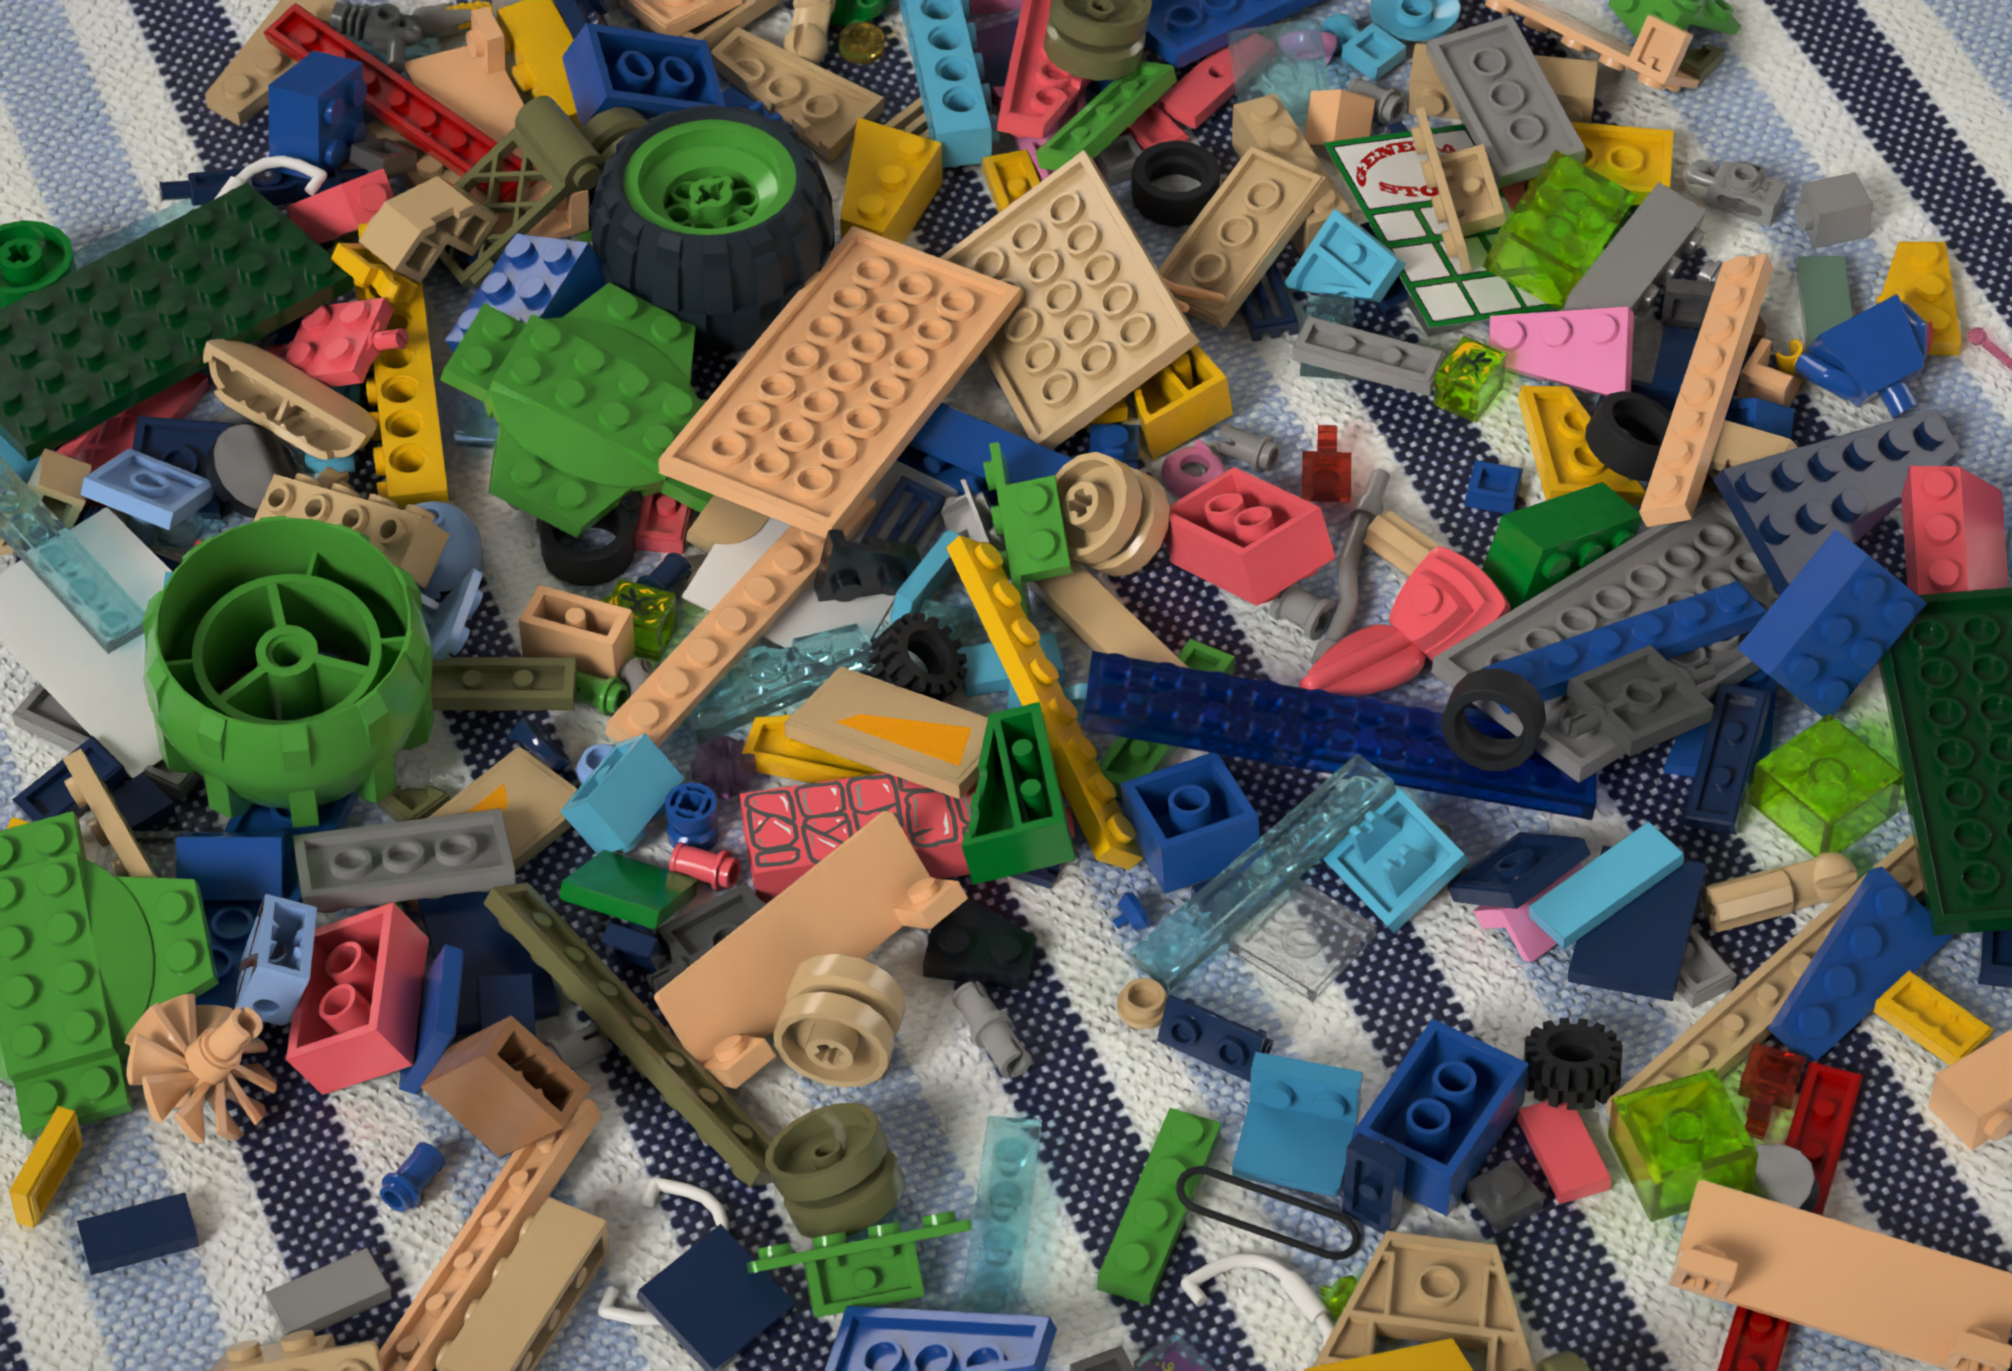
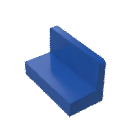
(233, 863)

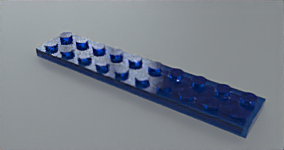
(1312, 732)

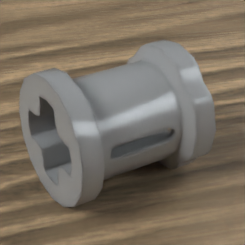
(1303, 610)

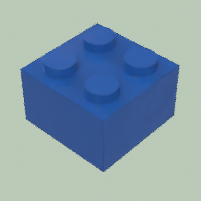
(317, 111)
(1189, 820)

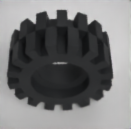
(930, 645)
(1573, 1063)

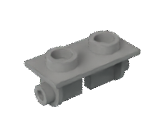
(971, 517)

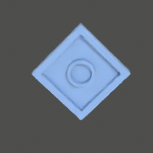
(147, 492)

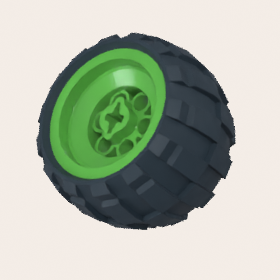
(713, 220)

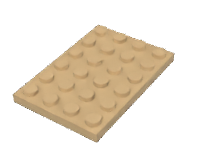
(1089, 306)

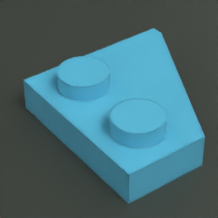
(1345, 263)

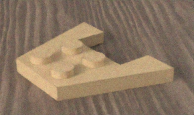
(1429, 1294)

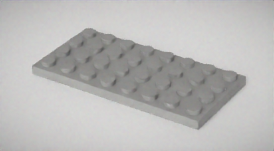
(1636, 577)

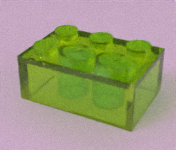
(1558, 229)

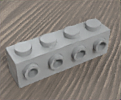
(1642, 255)

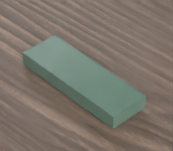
(1822, 294)

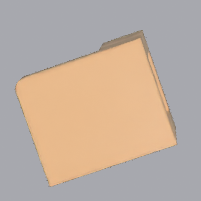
(1337, 116)
(1765, 382)

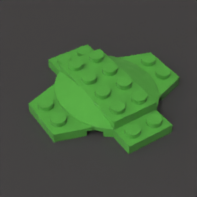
(581, 404)
(83, 966)

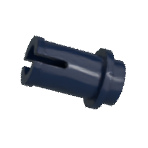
(668, 574)

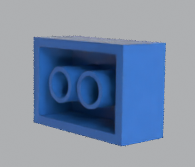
(639, 71)
(536, 278)
(1831, 625)
(1446, 1111)

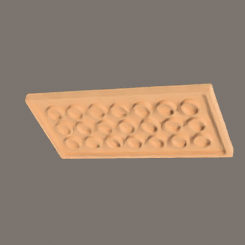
(840, 382)

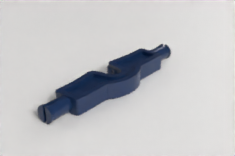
(283, 189)

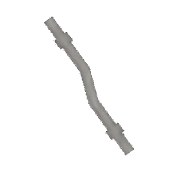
(1362, 514)

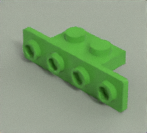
(1031, 525)
(864, 1270)

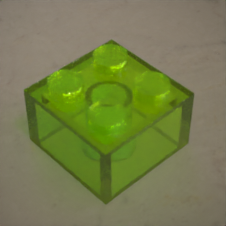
(1826, 787)
(1678, 1136)

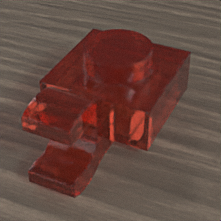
(1326, 471)
(1769, 1081)

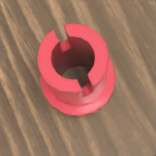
(709, 867)

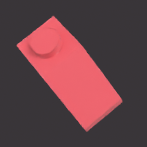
(341, 207)

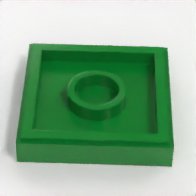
(628, 889)

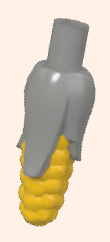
(447, 19)

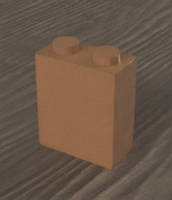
(505, 1087)

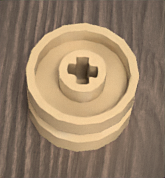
(1111, 513)
(839, 1020)

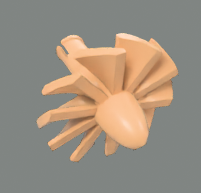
(196, 1054)

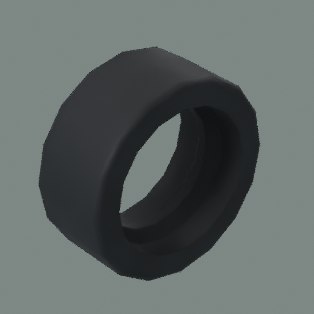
(1174, 159)
(1619, 449)
(593, 566)
(1482, 750)

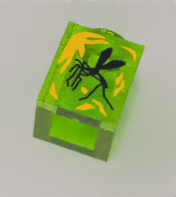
(1470, 379)
(652, 613)

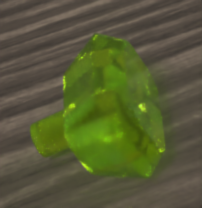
(1339, 1294)

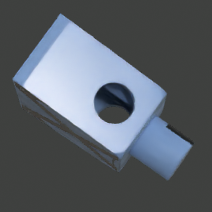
(277, 985)

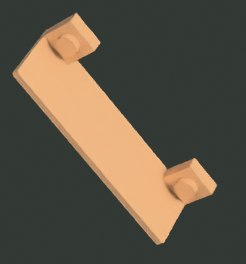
(1653, 57)
(479, 90)
(840, 906)
(1845, 1280)

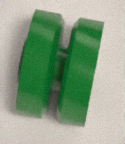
(31, 258)

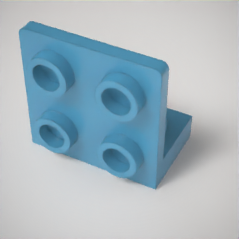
(1298, 1124)

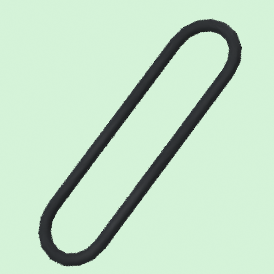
(1262, 1231)

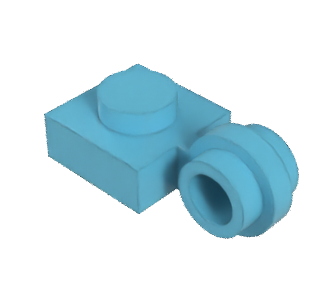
(1368, 51)

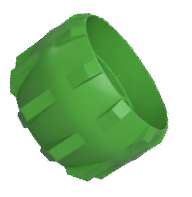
(300, 721)

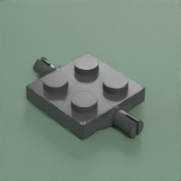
(1640, 700)
(700, 930)

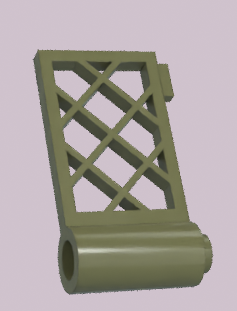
(559, 154)

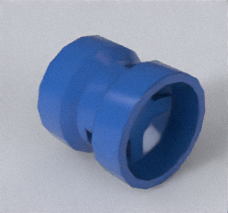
(692, 816)

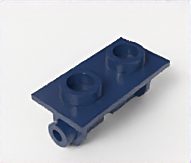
(1211, 1037)

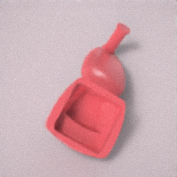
(1433, 611)

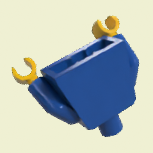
(1866, 356)

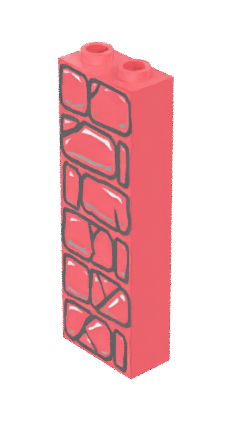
(802, 824)

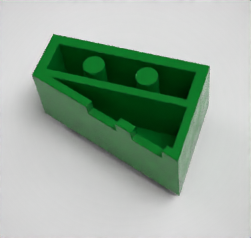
(1556, 539)
(1018, 800)

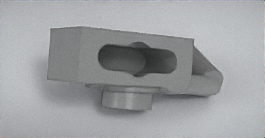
(1739, 189)

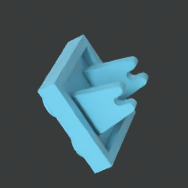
(1396, 860)

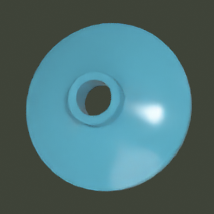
(1415, 18)

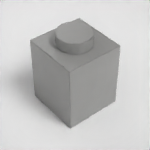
(1834, 210)

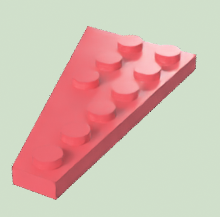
(1035, 87)

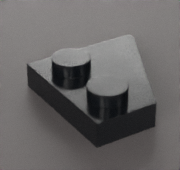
(864, 569)
(980, 947)

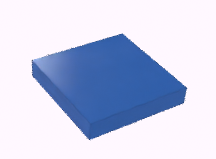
(436, 1017)

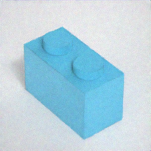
(622, 795)

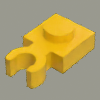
(371, 270)

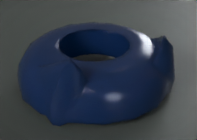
(539, 744)

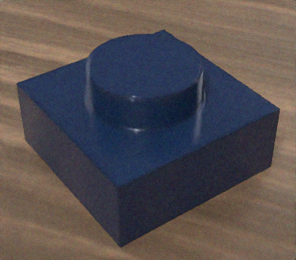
(634, 946)

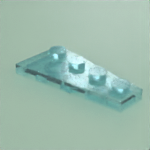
(777, 679)

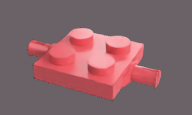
(341, 341)

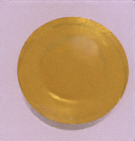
(861, 43)

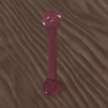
(1978, 336)

